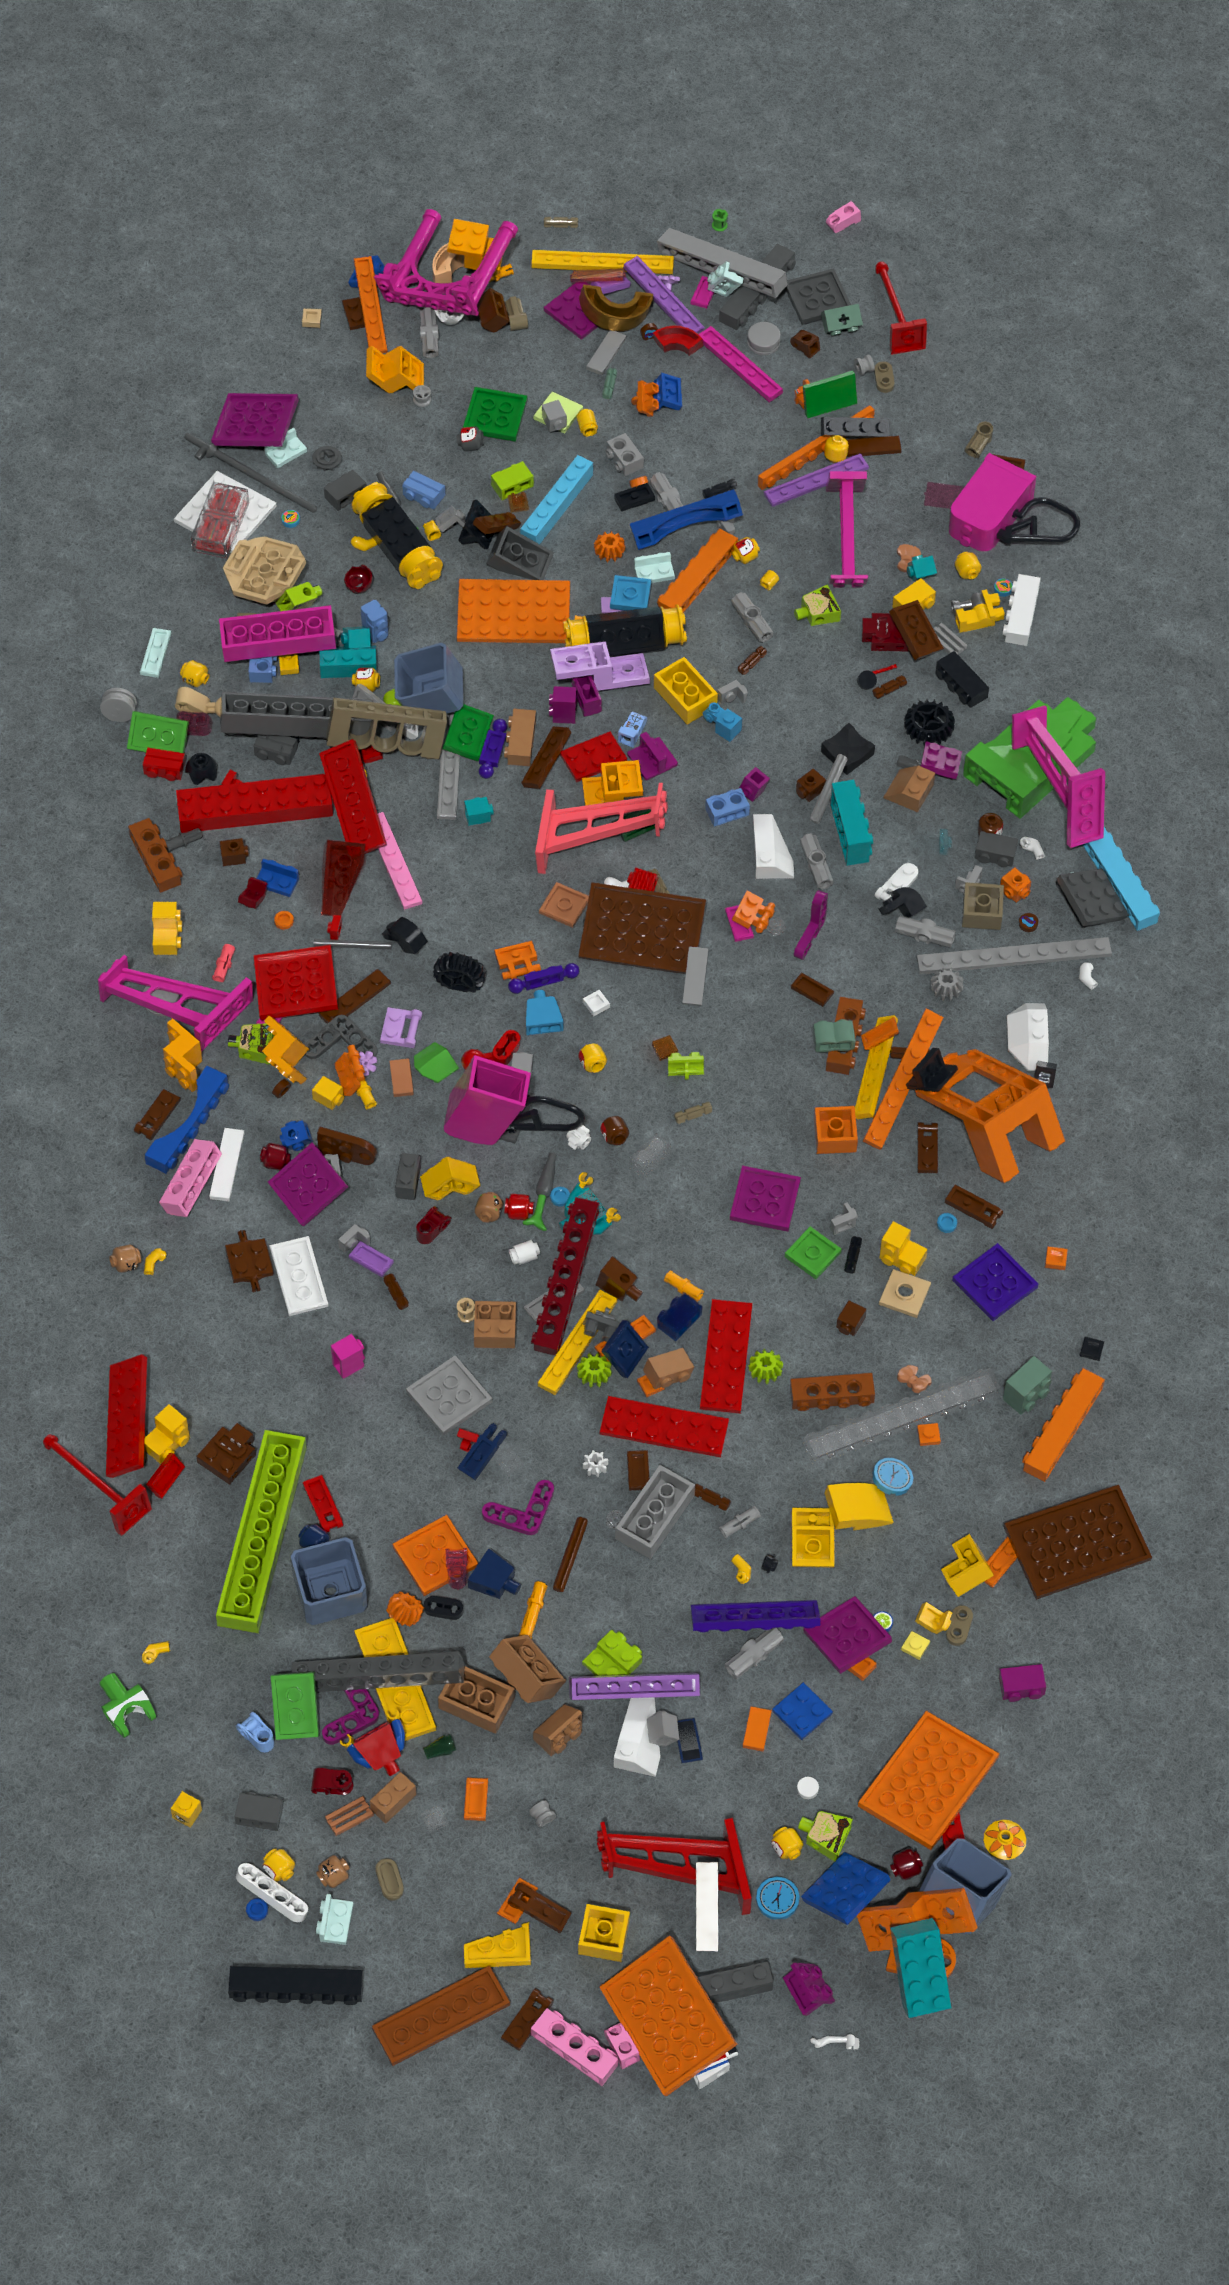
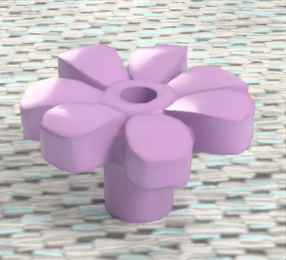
(668, 281)
(367, 1061)

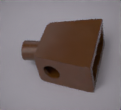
(618, 1281)

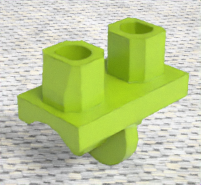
(685, 1065)

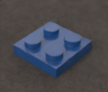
(802, 1711)

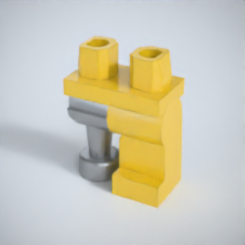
(982, 611)

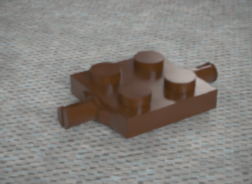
(248, 1260)

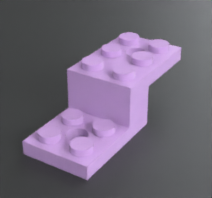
(595, 661)

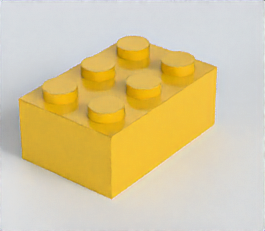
(684, 690)

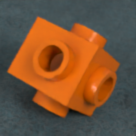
(1016, 885)

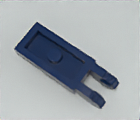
(481, 1452)

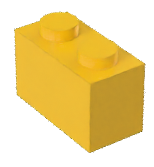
(917, 591)

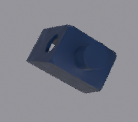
(493, 1576)

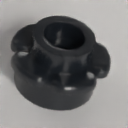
(769, 1563)

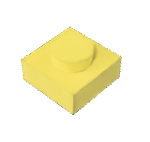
(915, 1645)

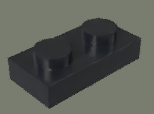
(634, 497)

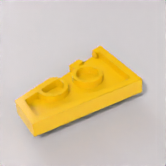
(506, 1949)

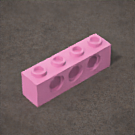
(190, 1178)
(552, 2021)

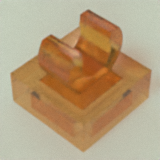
(518, 502)

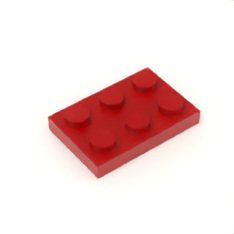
(586, 758)

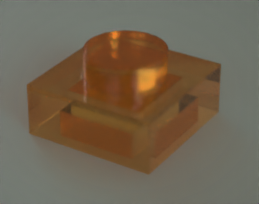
(664, 1047)

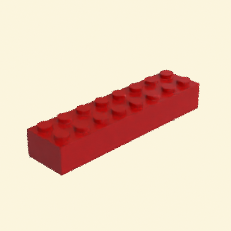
(254, 803)

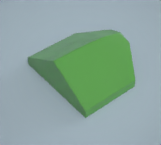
(435, 1062)

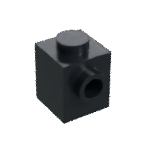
(1046, 1073)

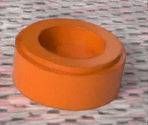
(638, 481)
(284, 920)

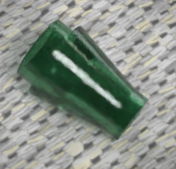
(440, 1747)

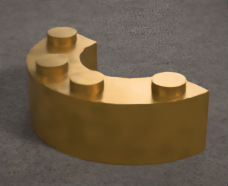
(613, 315)

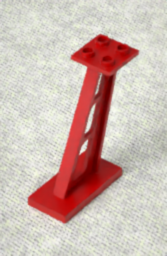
(734, 1881)

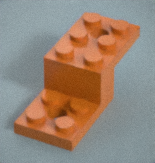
(914, 1908)

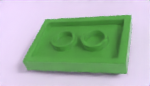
(157, 732)
(295, 1705)

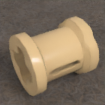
(466, 1310)

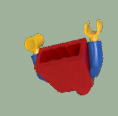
(379, 1746)

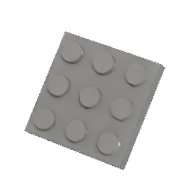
(449, 1395)

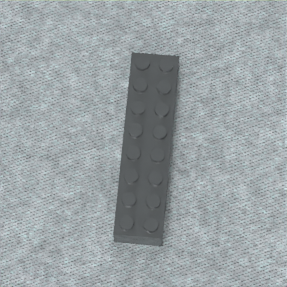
(281, 715)

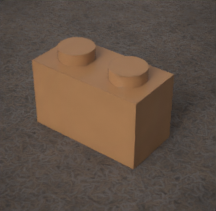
(668, 1368)
(393, 1797)

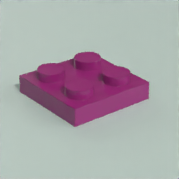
(941, 760)

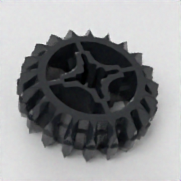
(926, 716)
(459, 972)

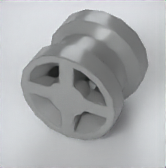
(864, 364)
(425, 393)
(542, 1813)

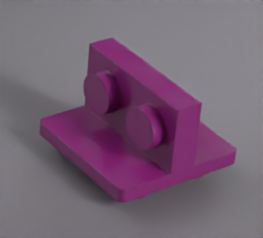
(652, 756)
(808, 1987)

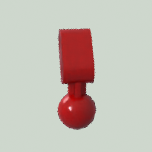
(510, 1036)

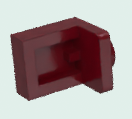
(254, 893)

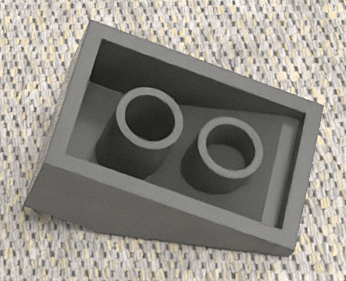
(519, 555)

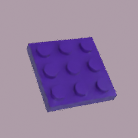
(995, 1282)

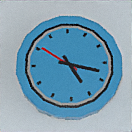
(892, 1476)
(777, 1898)

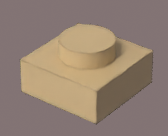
(311, 318)

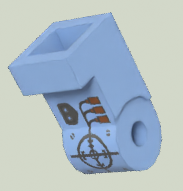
(632, 729)

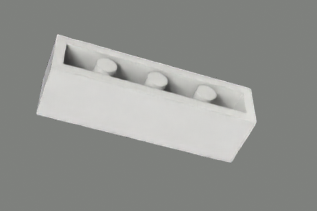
(1022, 609)

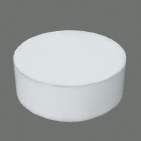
(807, 1787)

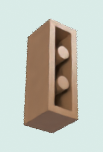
(520, 737)

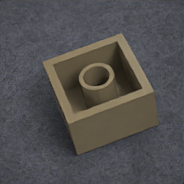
(982, 906)

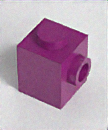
(754, 784)

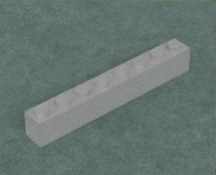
(709, 256)

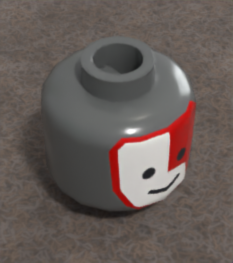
(470, 438)

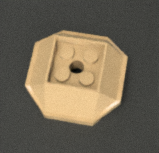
(263, 569)

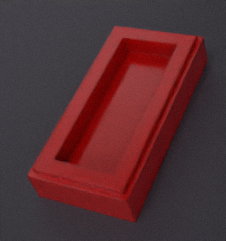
(165, 1475)

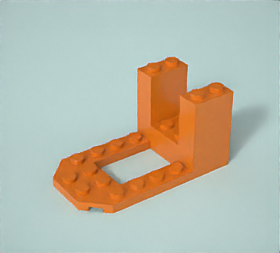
(987, 1122)

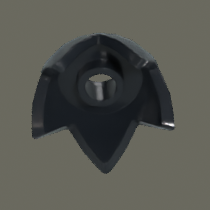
(200, 771)

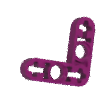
(818, 918)
(523, 1518)
(357, 1716)

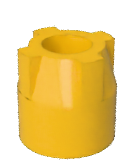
(431, 530)
(769, 579)

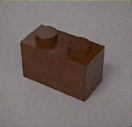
(492, 311)

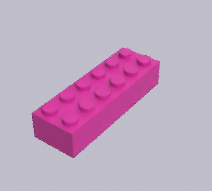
(277, 633)

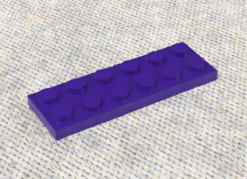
(755, 1615)

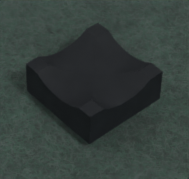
(850, 744)

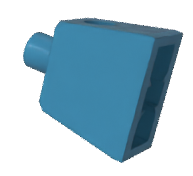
(543, 1014)

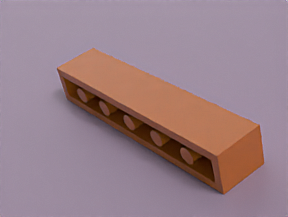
(699, 571)
(1063, 1424)

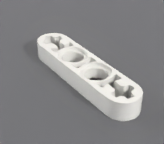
(269, 1894)

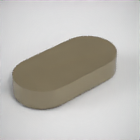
(389, 1879)

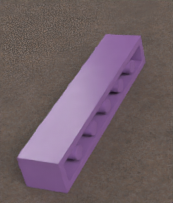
(634, 1686)

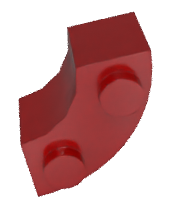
(678, 338)

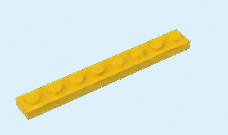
(594, 261)

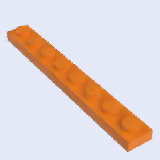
(802, 456)
(897, 1088)

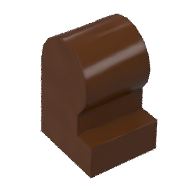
(806, 342)

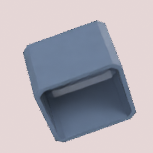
(429, 679)
(324, 1567)
(969, 1868)

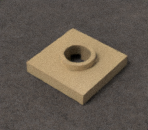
(908, 1305)

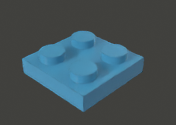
(630, 593)

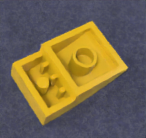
(857, 1506)
(812, 1537)

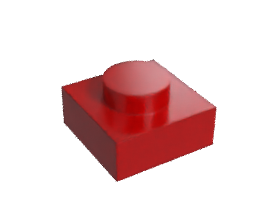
(334, 927)

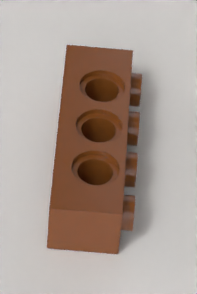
(155, 855)
(853, 1010)
(840, 1384)

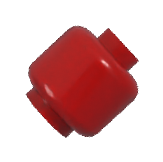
(518, 1206)

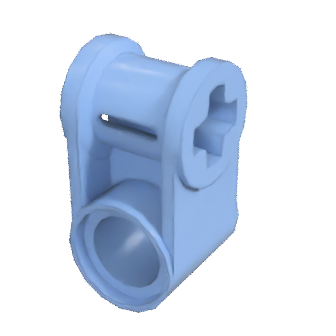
(254, 1730)

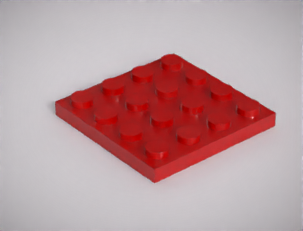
(295, 982)

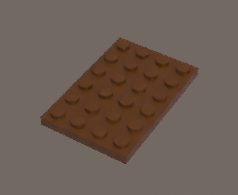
(641, 928)
(1077, 1541)

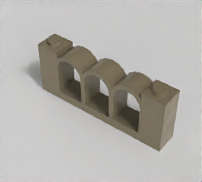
(428, 745)

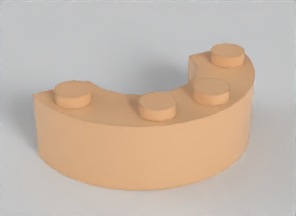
(445, 264)

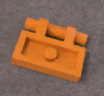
(747, 910)
(516, 955)
(350, 1071)

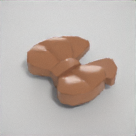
(906, 553)
(907, 1375)

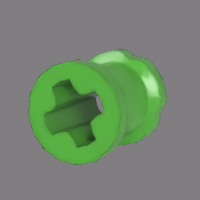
(722, 217)

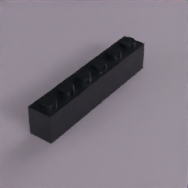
(295, 1984)

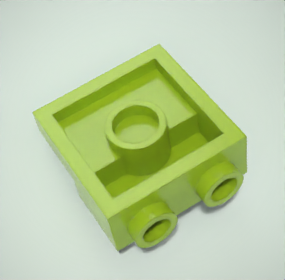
(613, 1656)

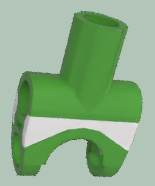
(123, 1703)

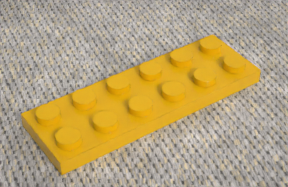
(386, 1640)

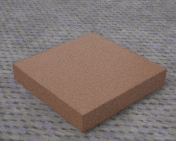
(564, 904)

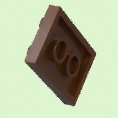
(916, 630)

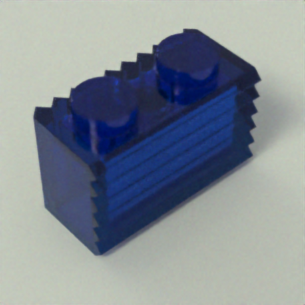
(679, 1316)

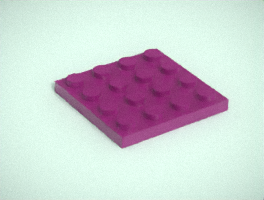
(254, 419)

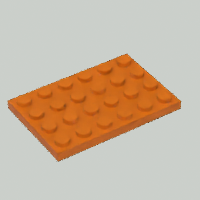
(512, 610)
(928, 1780)
(668, 2016)

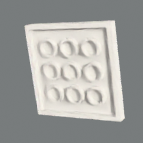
(256, 513)

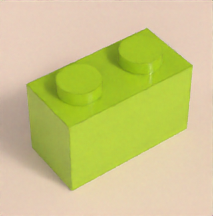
(512, 480)

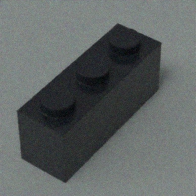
(961, 679)

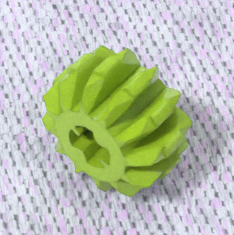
(758, 1368)
(594, 1376)

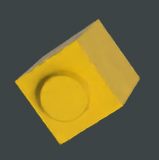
(328, 1093)
(186, 1809)

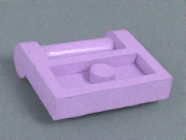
(394, 1027)

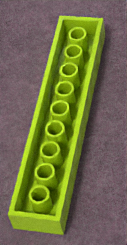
(261, 1532)

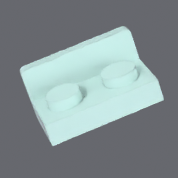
(723, 281)
(290, 450)
(654, 567)
(335, 1920)

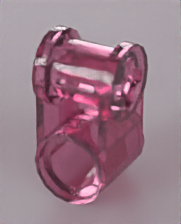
(198, 723)
(456, 1565)

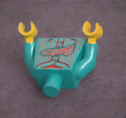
(604, 1217)

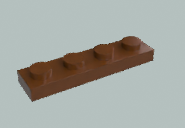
(546, 757)
(357, 996)

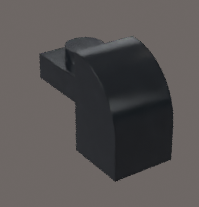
(906, 899)
(406, 934)

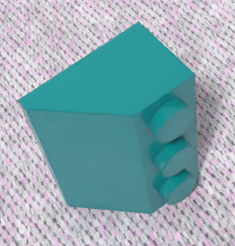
(344, 661)

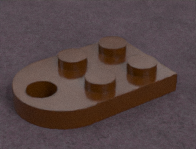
(346, 1146)

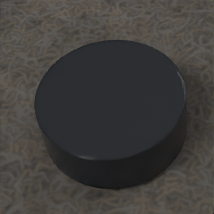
(866, 680)

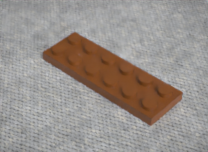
(440, 2015)

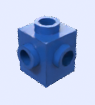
(295, 1135)

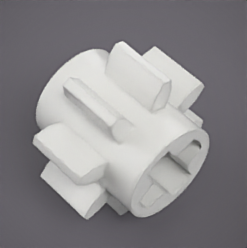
(579, 1138)
(592, 1468)

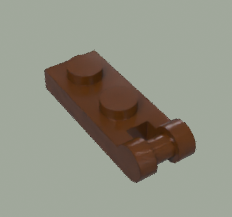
(157, 1114)
(927, 1148)
(973, 1206)
(539, 1908)
(520, 2027)

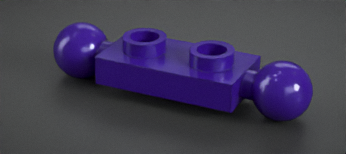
(492, 748)
(544, 977)

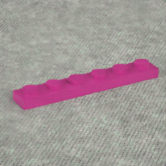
(741, 364)

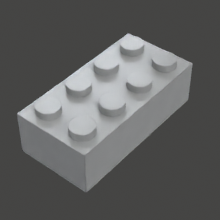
(655, 1511)

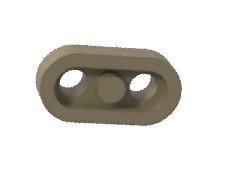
(884, 375)
(960, 1625)

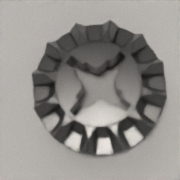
(331, 452)

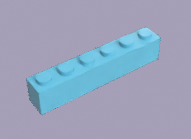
(558, 499)
(1127, 885)

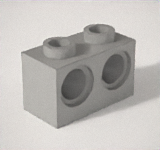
(624, 454)

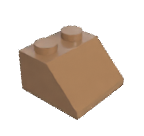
(911, 787)

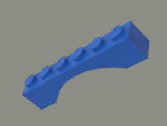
(654, 528)
(165, 1150)

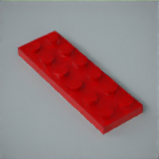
(352, 796)
(726, 1356)
(126, 1416)
(664, 1426)

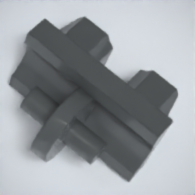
(600, 1321)

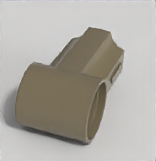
(517, 317)
(979, 439)

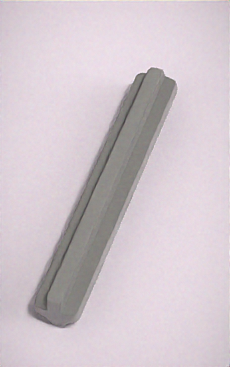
(825, 795)

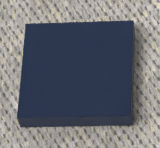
(625, 1349)

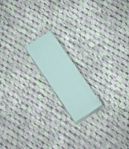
(155, 652)

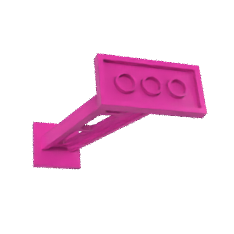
(846, 483)
(1085, 792)
(206, 1026)

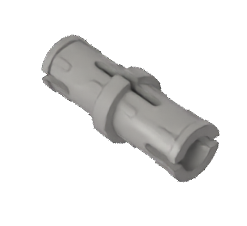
(751, 1514)

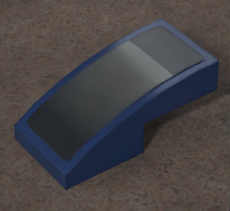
(688, 1741)

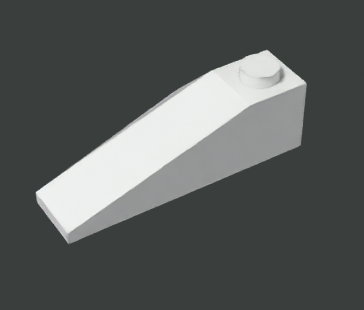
(771, 852)
(633, 1747)

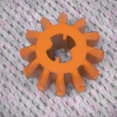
(609, 546)
(404, 1609)

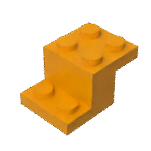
(471, 241)
(394, 369)
(615, 783)
(284, 1051)
(182, 1055)

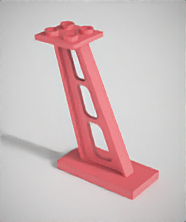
(552, 818)

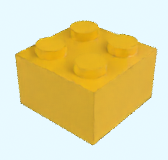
(603, 1932)

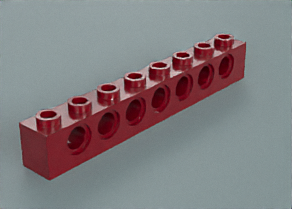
(552, 1343)

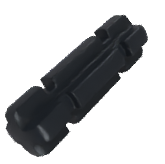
(719, 488)
(853, 1254)

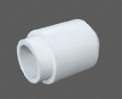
(524, 1252)

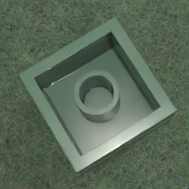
(1027, 1386)

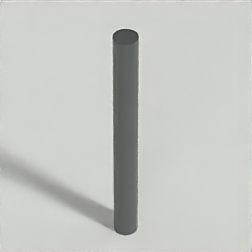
(353, 944)

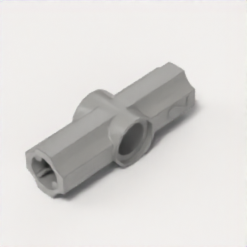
(429, 333)
(665, 493)
(752, 617)
(814, 853)
(925, 931)
(753, 1652)

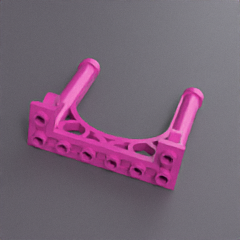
(465, 292)

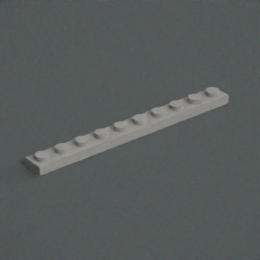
(1014, 955)

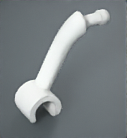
(849, 2039)

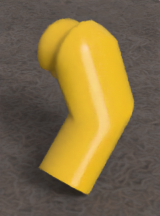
(744, 1569)

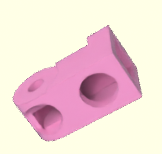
(844, 217)
(622, 2045)

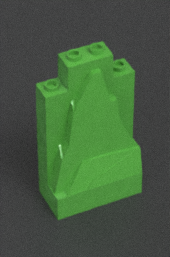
(1017, 771)

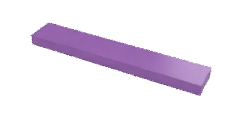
(662, 295)
(812, 480)

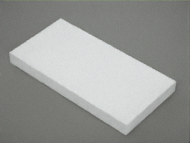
(298, 1276)

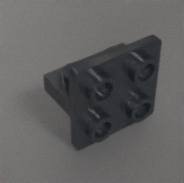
(470, 532)
(931, 1072)

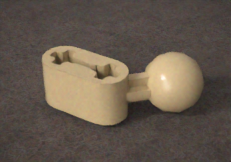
(193, 701)

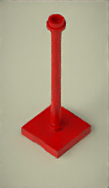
(903, 335)
(127, 1510)

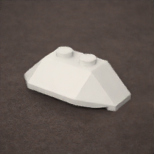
(1028, 1034)

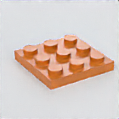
(425, 1554)

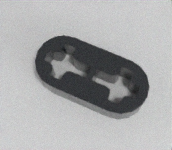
(444, 1603)

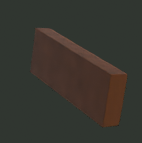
(874, 446)

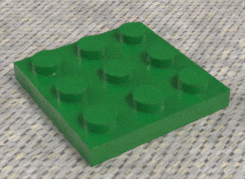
(496, 413)

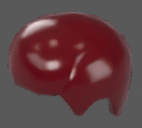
(356, 576)

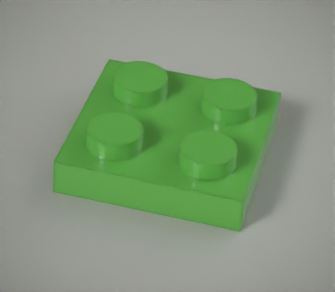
(813, 1252)

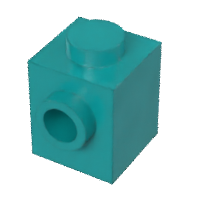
(921, 567)
(356, 637)
(478, 811)

